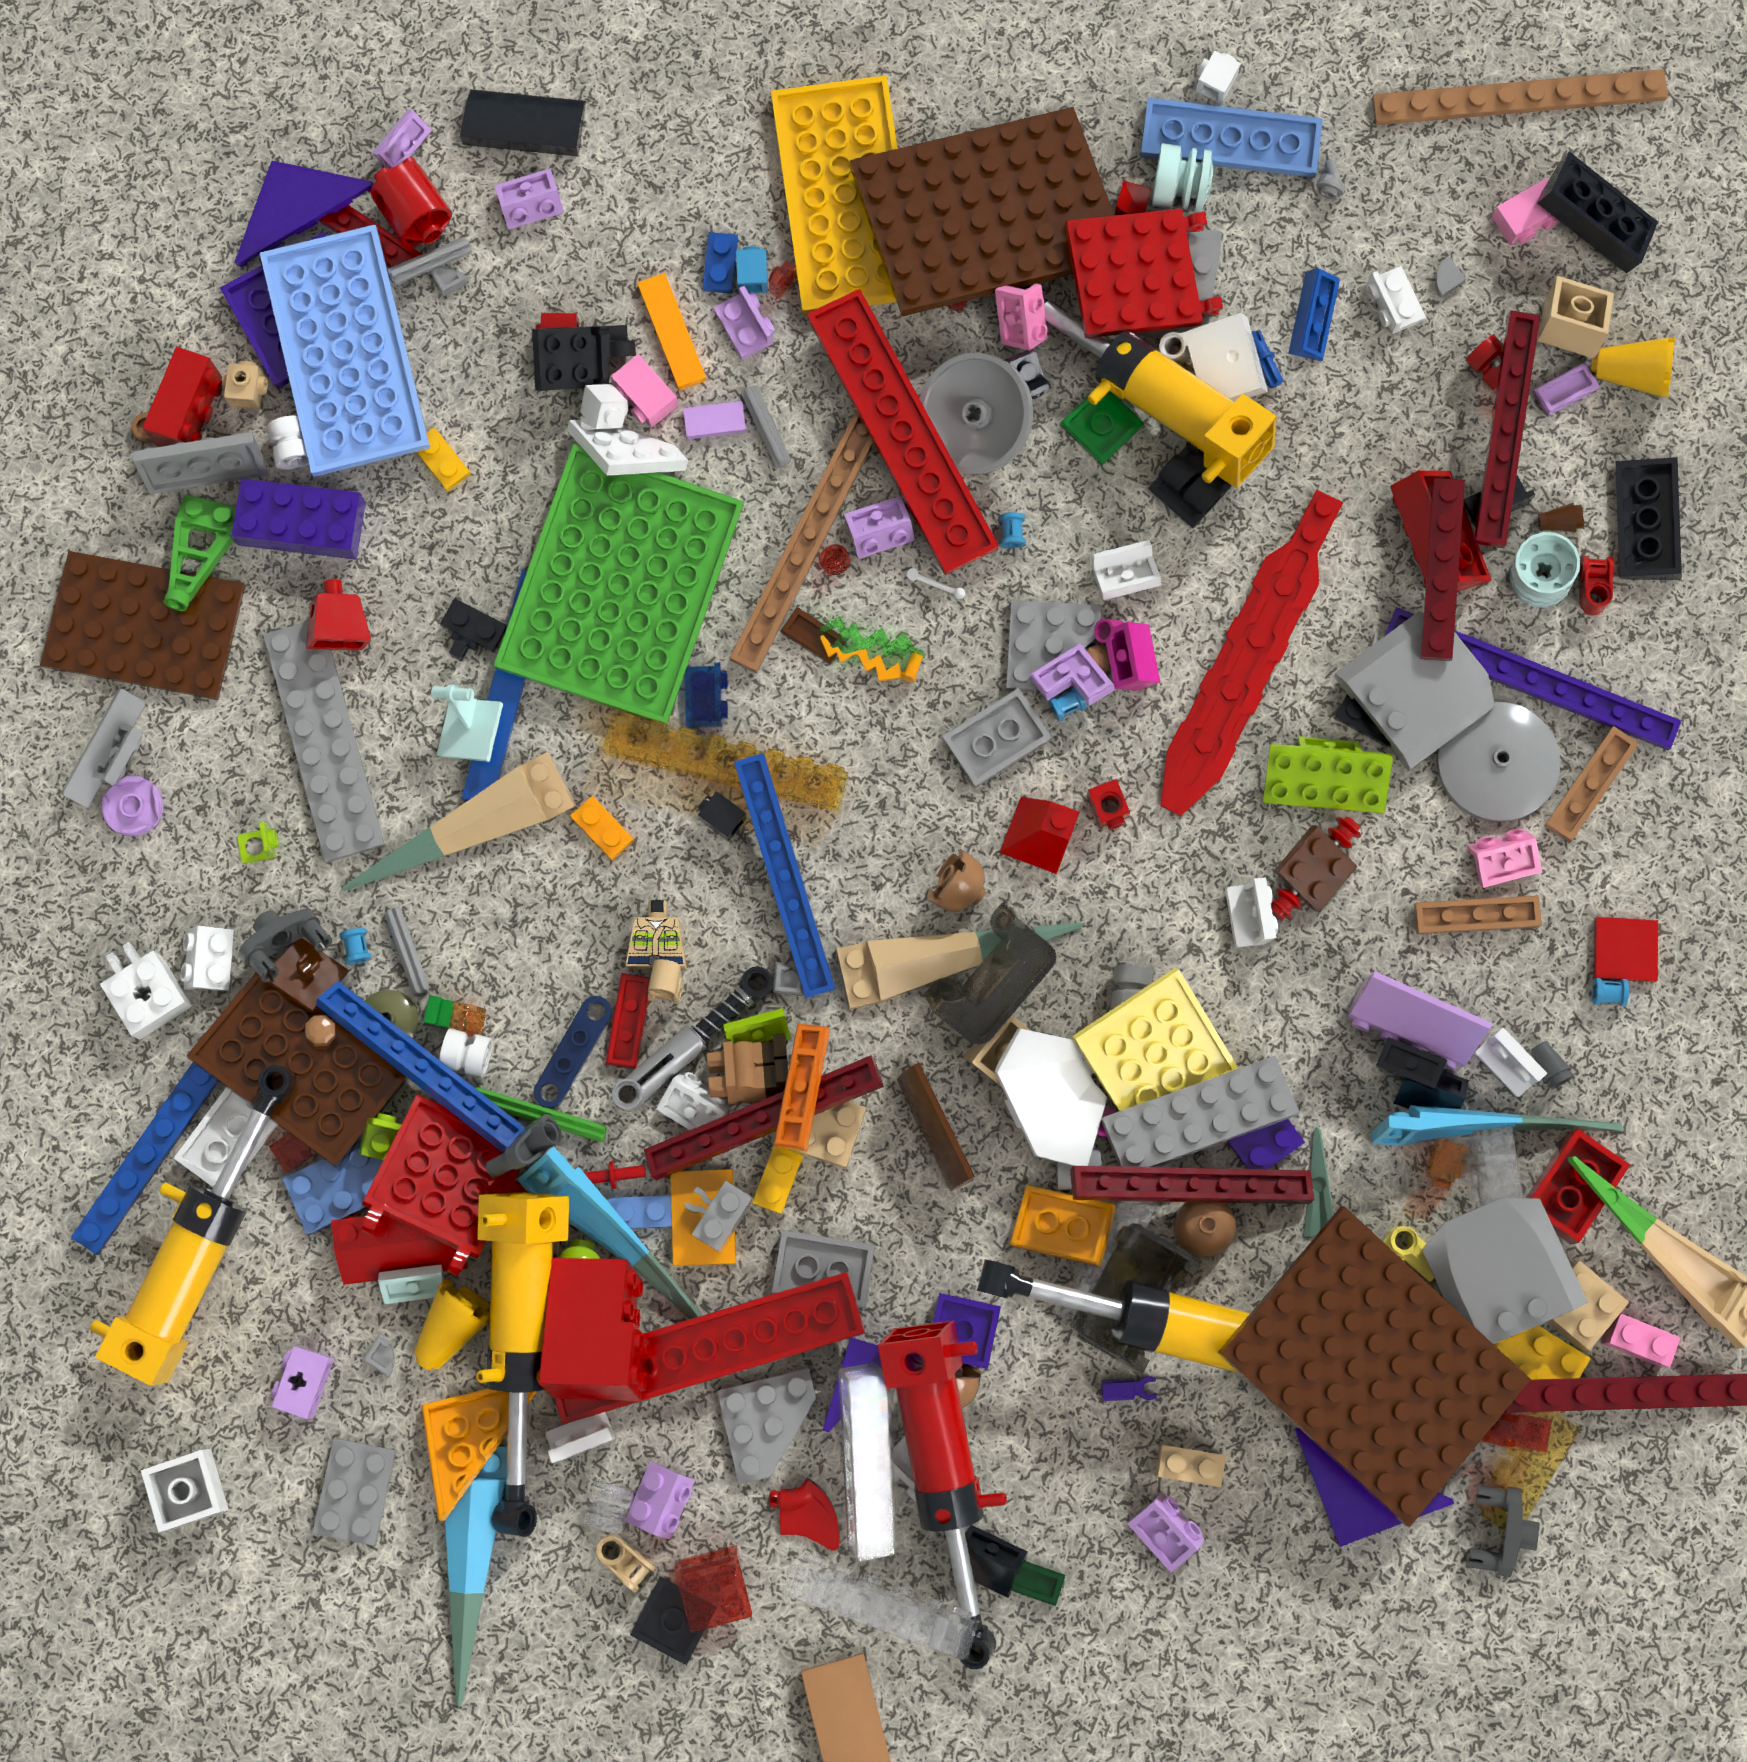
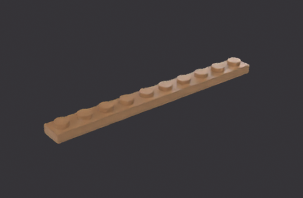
(1519, 97)
(803, 546)

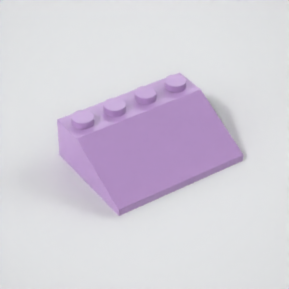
(1417, 1019)

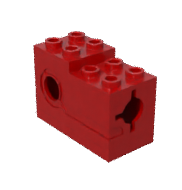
(593, 1331)

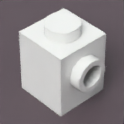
(1217, 76)
(604, 406)

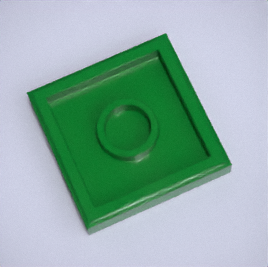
(1102, 427)

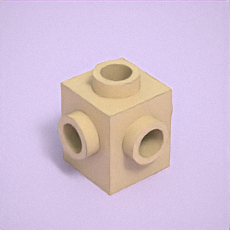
(244, 385)

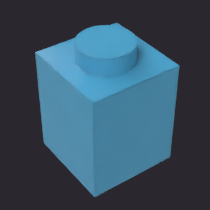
(752, 269)

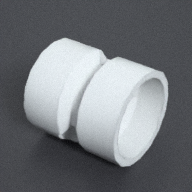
(288, 441)
(465, 1052)

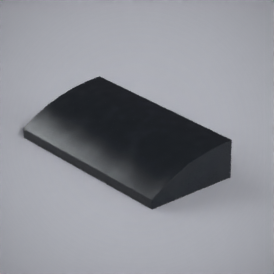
(523, 122)
(1598, 213)
(1648, 519)

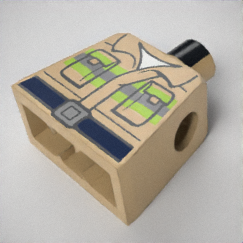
(655, 939)

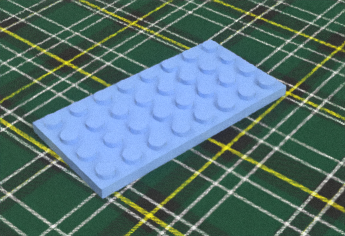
(344, 350)

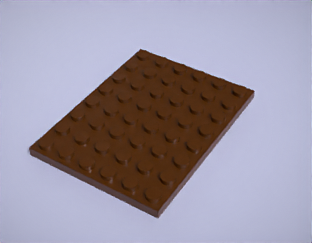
(980, 208)
(1374, 1366)

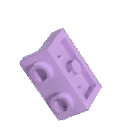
(529, 198)
(744, 323)
(880, 527)
(1167, 1531)

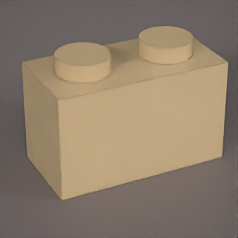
(1190, 1465)

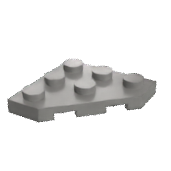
(1043, 633)
(764, 1420)

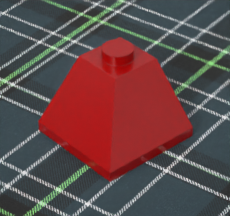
(1040, 833)

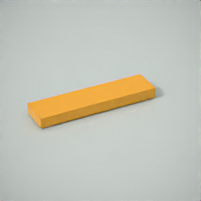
(671, 331)

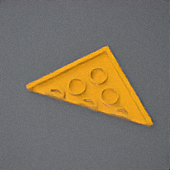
(461, 1439)

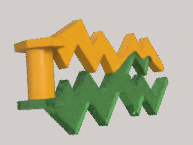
(861, 645)

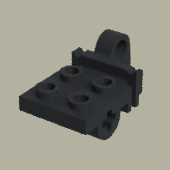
(577, 355)
(1184, 490)

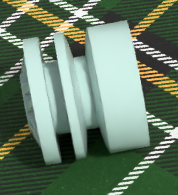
(1182, 178)
(1545, 553)

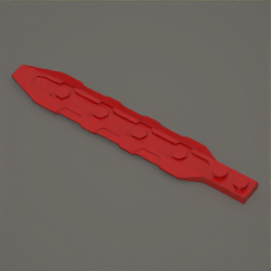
(1246, 660)

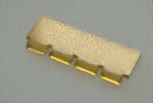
(1531, 1470)

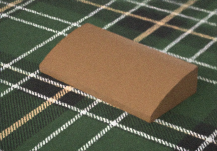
(845, 1711)

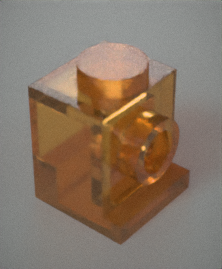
(1445, 1163)

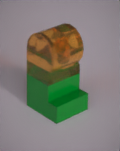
(454, 1015)

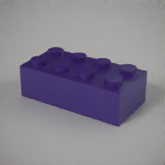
(298, 519)

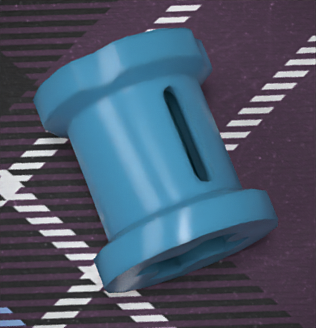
(1012, 530)
(1067, 703)
(355, 946)
(1610, 992)

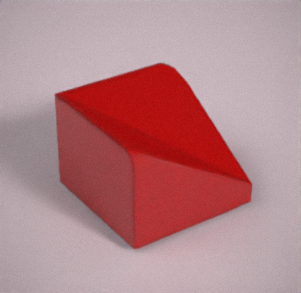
(1132, 199)

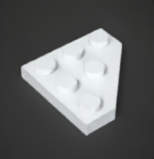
(625, 451)

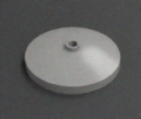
(972, 385)
(1497, 789)

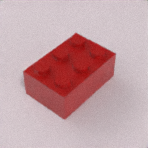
(183, 399)
(1563, 1191)

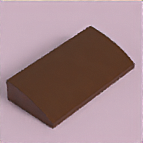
(935, 1127)

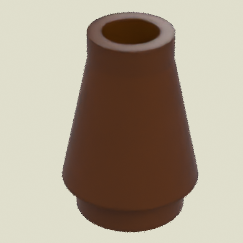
(1564, 518)

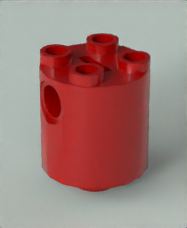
(410, 203)

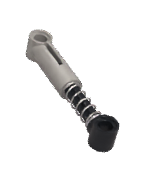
(689, 1042)

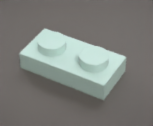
(410, 1283)

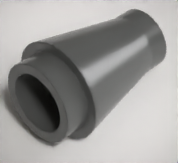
(1557, 1069)

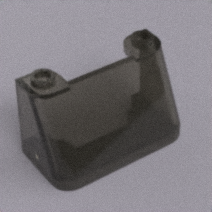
(999, 982)
(1139, 1258)

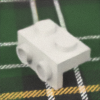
(1125, 570)
(1251, 913)
(207, 958)

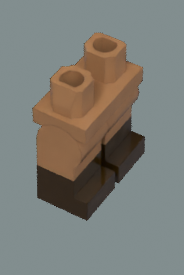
(750, 1070)

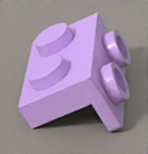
(660, 1501)

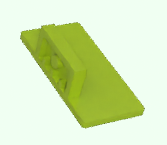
(1327, 775)

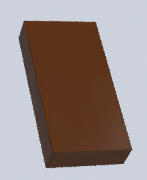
(805, 631)

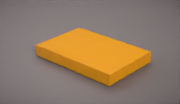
(1063, 1227)
(685, 1247)

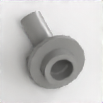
(1329, 182)

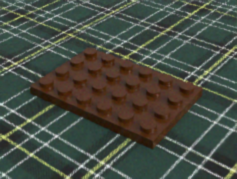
(118, 629)
(335, 1083)

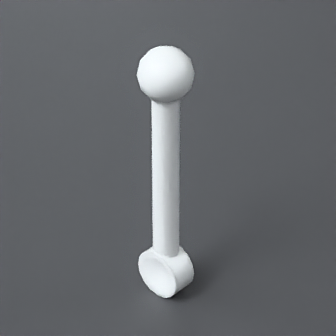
(912, 574)

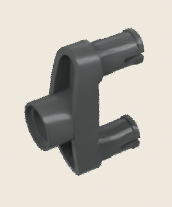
(277, 933)
(527, 1146)
(1518, 1532)

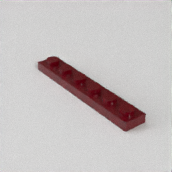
(1442, 569)

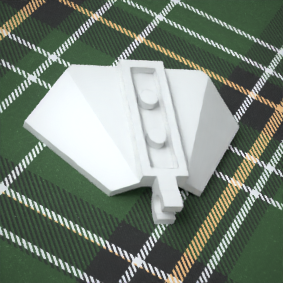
(1051, 1096)

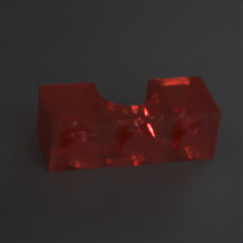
(1520, 1433)

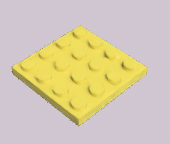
(1154, 1044)

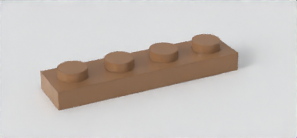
(1591, 784)
(1477, 915)

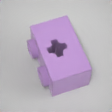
(315, 1371)

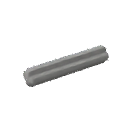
(429, 261)
(766, 426)
(407, 951)

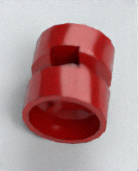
(1484, 357)

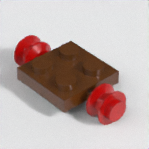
(1315, 868)

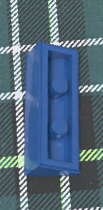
(1311, 312)

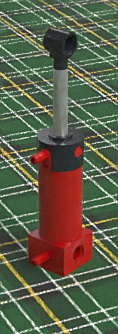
(947, 1492)

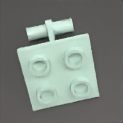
(468, 724)

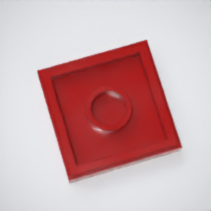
(1626, 949)

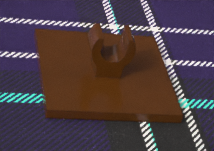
(306, 974)

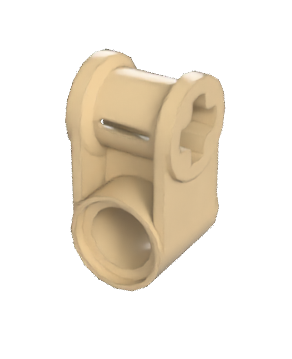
(665, 981)
(626, 1562)

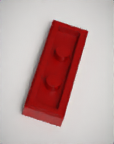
(628, 1021)

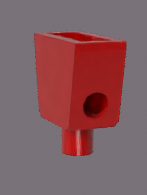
(336, 620)

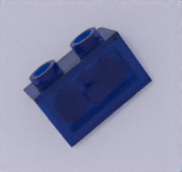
(704, 696)

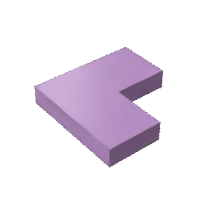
(1076, 669)

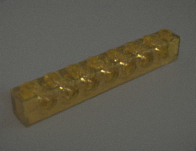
(624, 727)

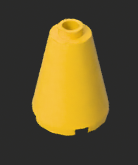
(1638, 365)
(450, 1324)

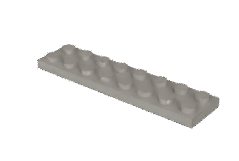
(324, 744)

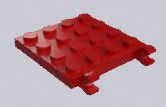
(1137, 272)
(436, 1180)

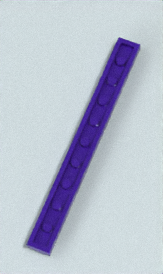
(1566, 691)

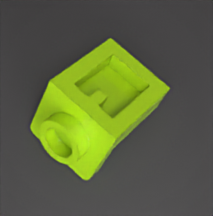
(379, 1136)

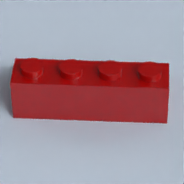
(1414, 501)
(387, 1249)

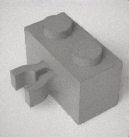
(721, 1216)

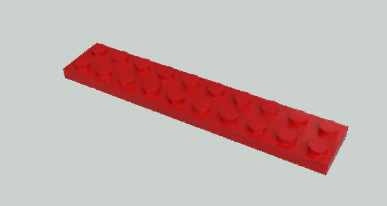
(902, 432)
(739, 1340)

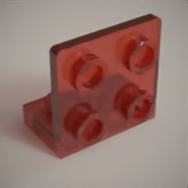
(713, 1588)

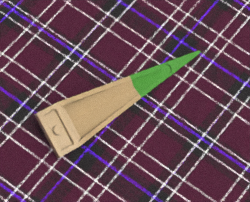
(1704, 1280)

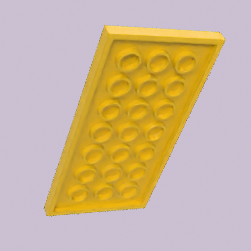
(830, 232)

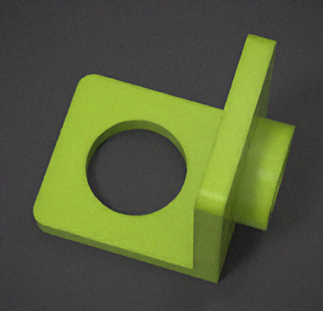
(270, 842)

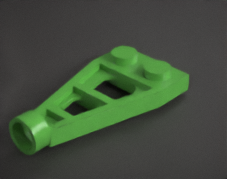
(201, 516)

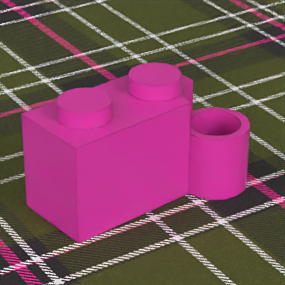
(1129, 653)

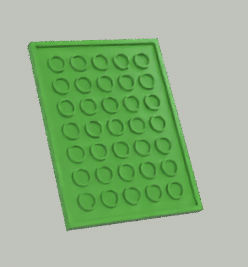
(619, 587)

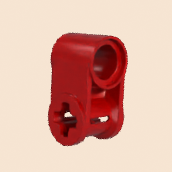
(1595, 578)

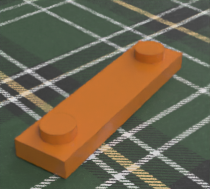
(802, 1087)

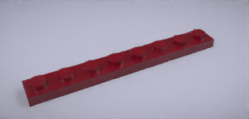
(1507, 429)
(756, 1120)
(1191, 1185)
(1631, 1393)

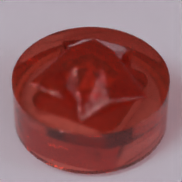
(834, 559)

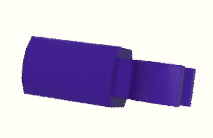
(1125, 1389)

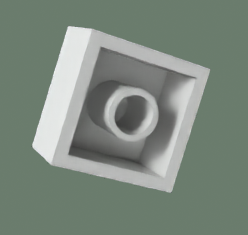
(184, 1490)

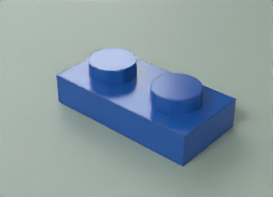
(720, 262)

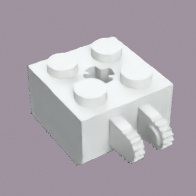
(127, 988)

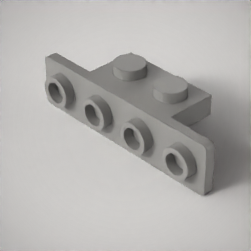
(107, 750)

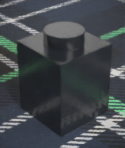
(721, 815)

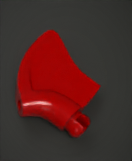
(807, 1513)

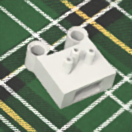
(1221, 356)

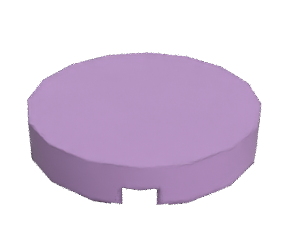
(138, 813)

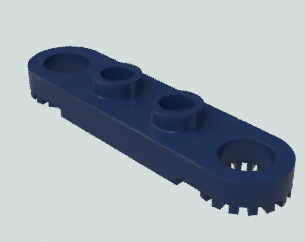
(573, 1052)

